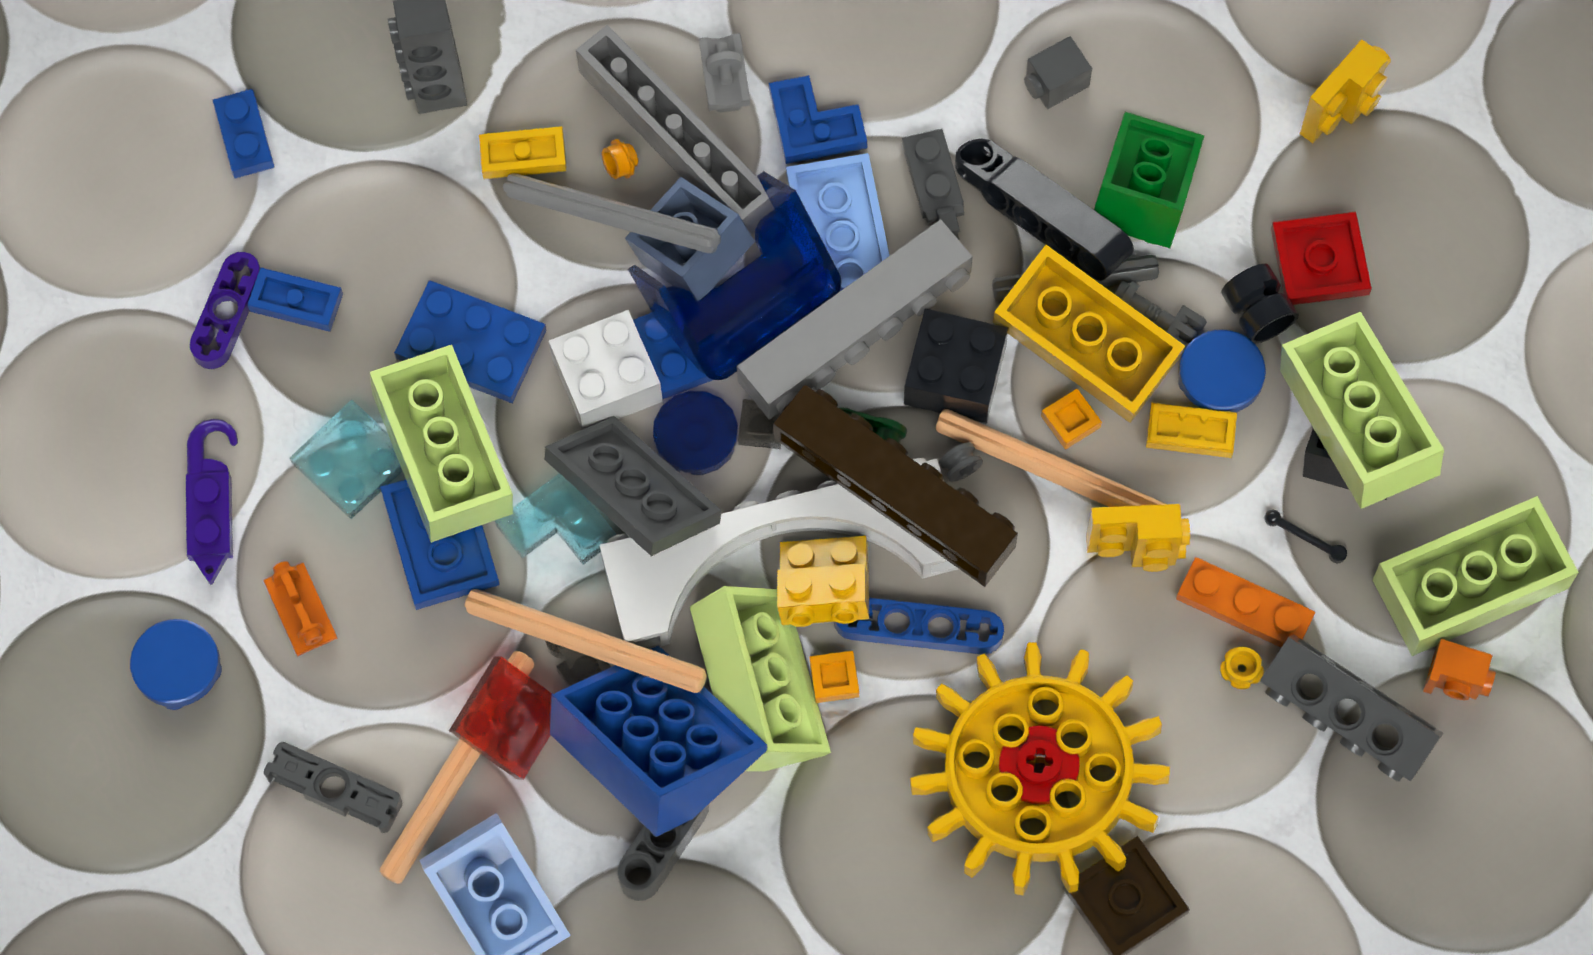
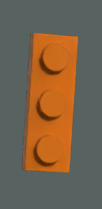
(1243, 603)

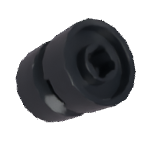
(1261, 307)

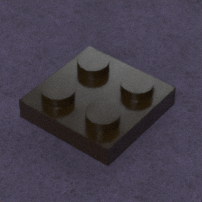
(1127, 904)

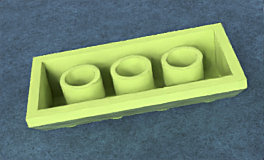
(760, 673)

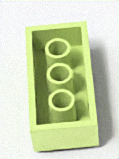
(1361, 410)
(441, 443)
(1475, 575)

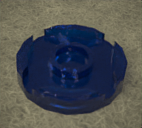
(695, 432)

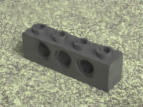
(427, 54)
(1416, 735)

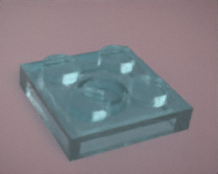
(349, 459)

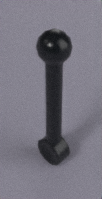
(1336, 553)

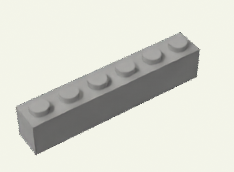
(670, 126)
(856, 319)

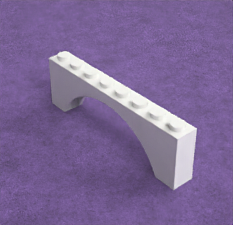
(654, 588)

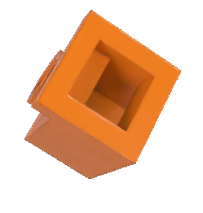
(1459, 671)

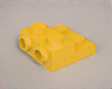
(1347, 91)
(1149, 532)
(823, 581)

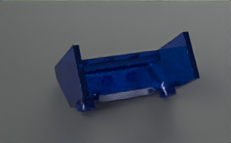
(756, 302)

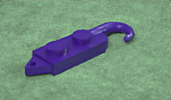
(208, 502)

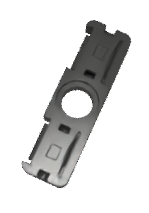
(361, 796)

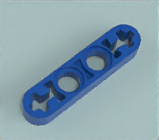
(918, 634)

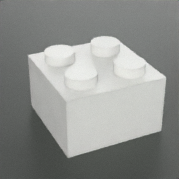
(606, 370)

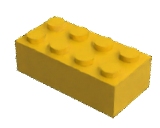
(1088, 333)

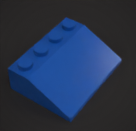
(653, 743)

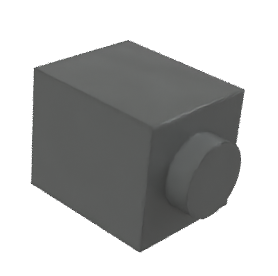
(1057, 73)

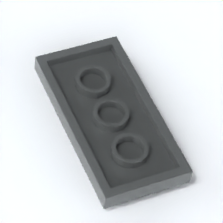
(632, 485)

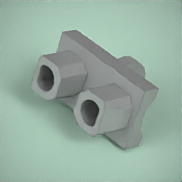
(724, 73)

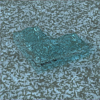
(559, 510)

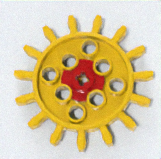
(1065, 769)

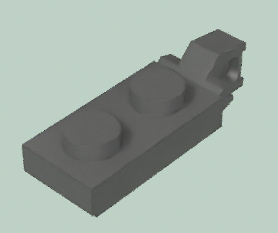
(934, 178)

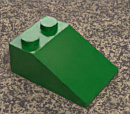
(1148, 178)

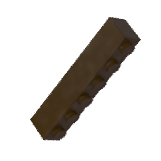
(895, 484)

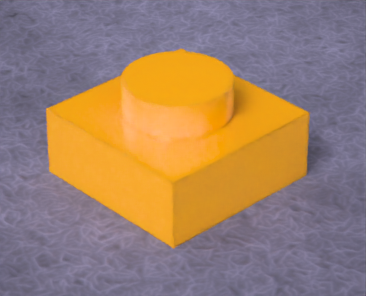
(1071, 419)
(834, 676)

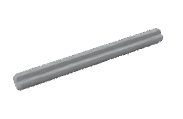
(612, 213)

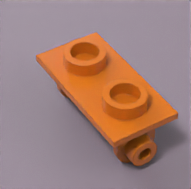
(299, 607)

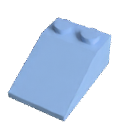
(493, 893)

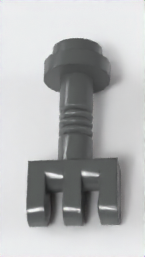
(1173, 325)

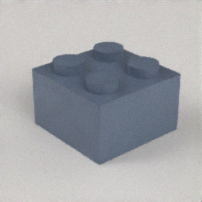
(688, 267)

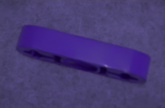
(203, 332)

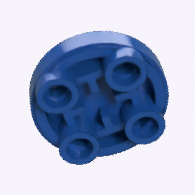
(1221, 371)
(175, 663)

